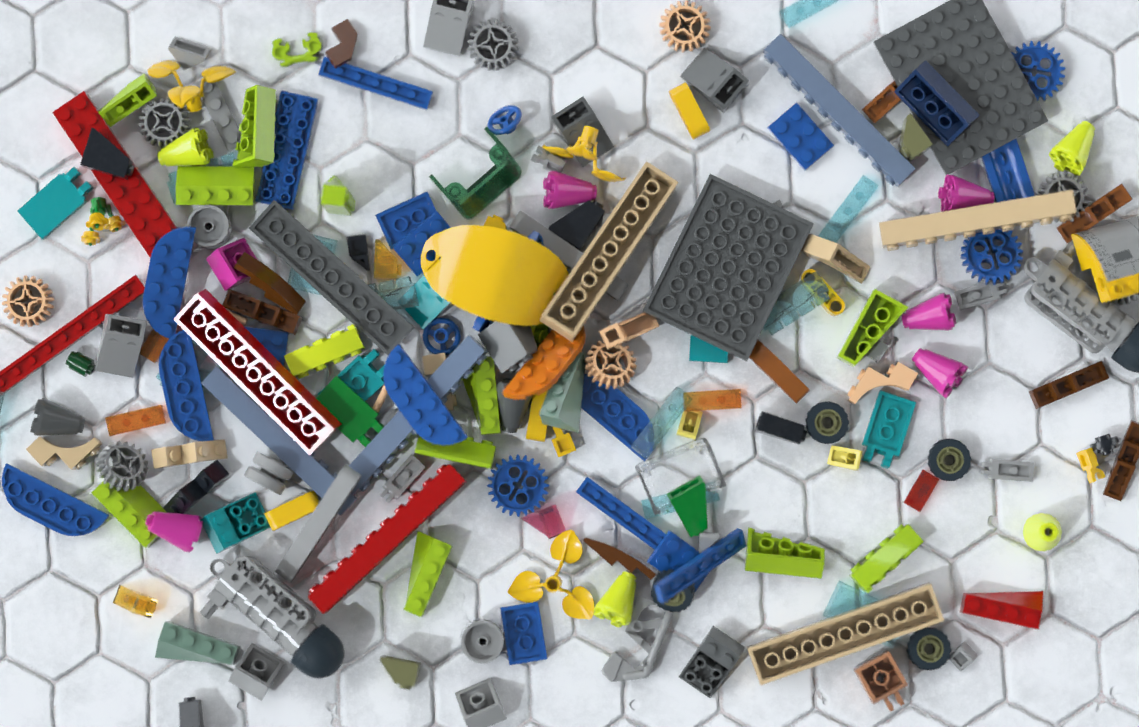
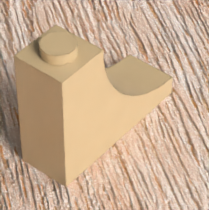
(835, 257)

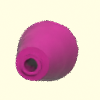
(175, 528)

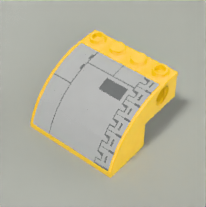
(1112, 257)

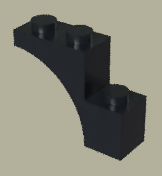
(196, 489)

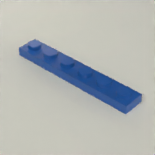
(377, 84)
(620, 513)
(700, 565)

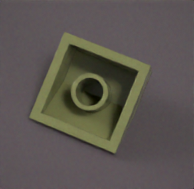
(913, 139)
(402, 671)

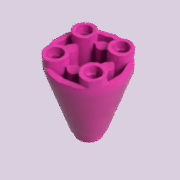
(566, 190)
(960, 194)
(931, 314)
(940, 370)

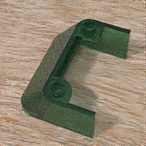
(486, 188)

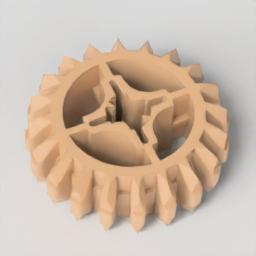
(677, 31)
(30, 308)
(620, 376)

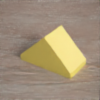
(689, 424)
(844, 457)

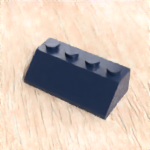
(936, 103)

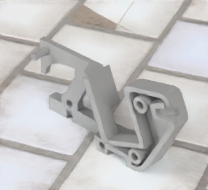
(617, 667)

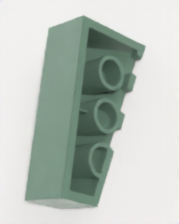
(564, 398)
(191, 645)

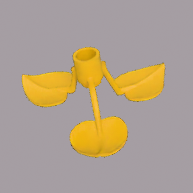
(191, 94)
(583, 150)
(527, 584)

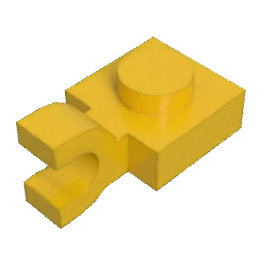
(563, 442)
(1089, 462)

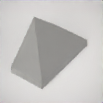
(188, 52)
(706, 540)

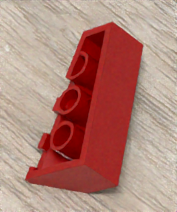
(1008, 607)

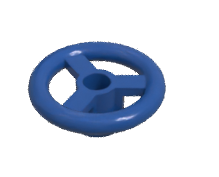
(506, 122)
(428, 331)

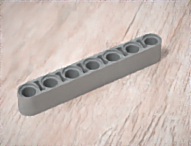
(566, 252)
(318, 523)

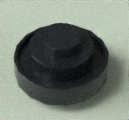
(1105, 444)

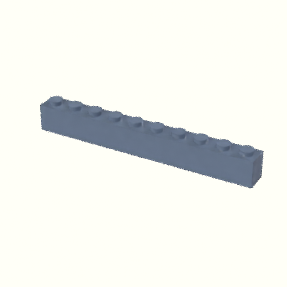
(838, 110)
(253, 416)
(398, 430)

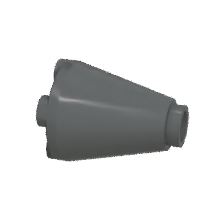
(510, 410)
(55, 420)

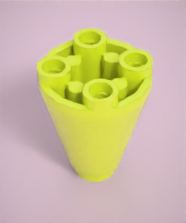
(187, 150)
(1073, 150)
(1035, 534)
(618, 601)

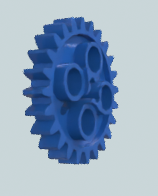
(1036, 54)
(1008, 249)
(502, 477)

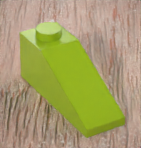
(128, 100)

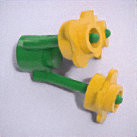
(97, 221)

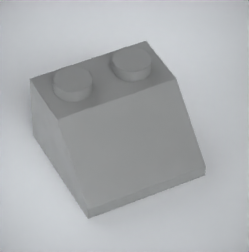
(256, 671)
(480, 705)

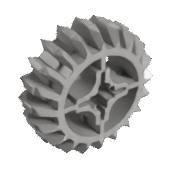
(484, 45)
(153, 110)
(1078, 191)
(120, 473)

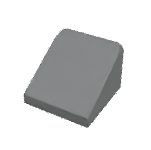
(877, 351)
(962, 656)

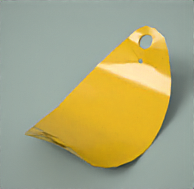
(493, 273)

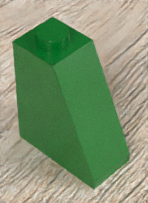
(690, 505)

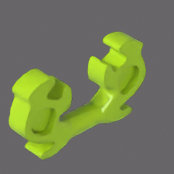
(280, 52)

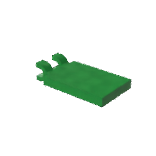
(350, 410)

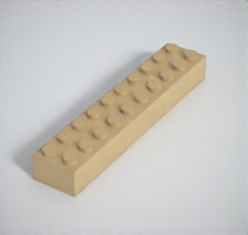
(978, 219)
(608, 251)
(845, 633)

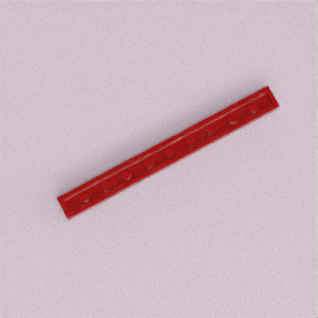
(70, 333)

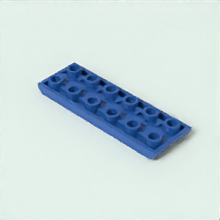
(292, 135)
(1007, 173)

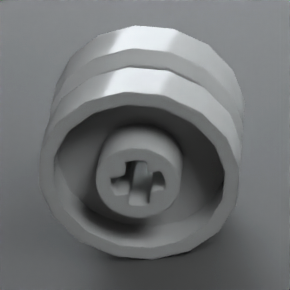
(220, 230)
(270, 470)
(494, 641)

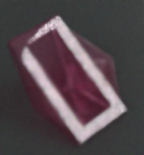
(546, 521)

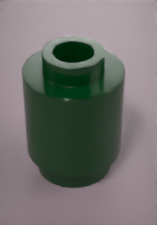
(80, 363)

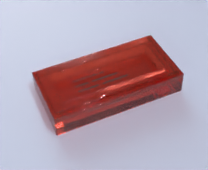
(921, 490)

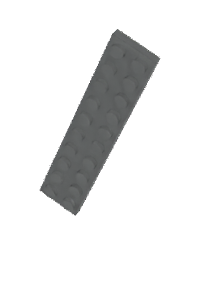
(331, 277)

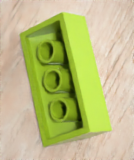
(215, 185)
(464, 452)
(130, 509)

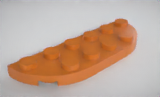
(546, 367)

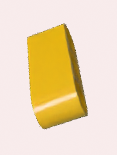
(689, 111)
(834, 297)
(536, 429)
(292, 510)

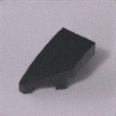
(359, 250)

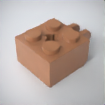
(892, 681)

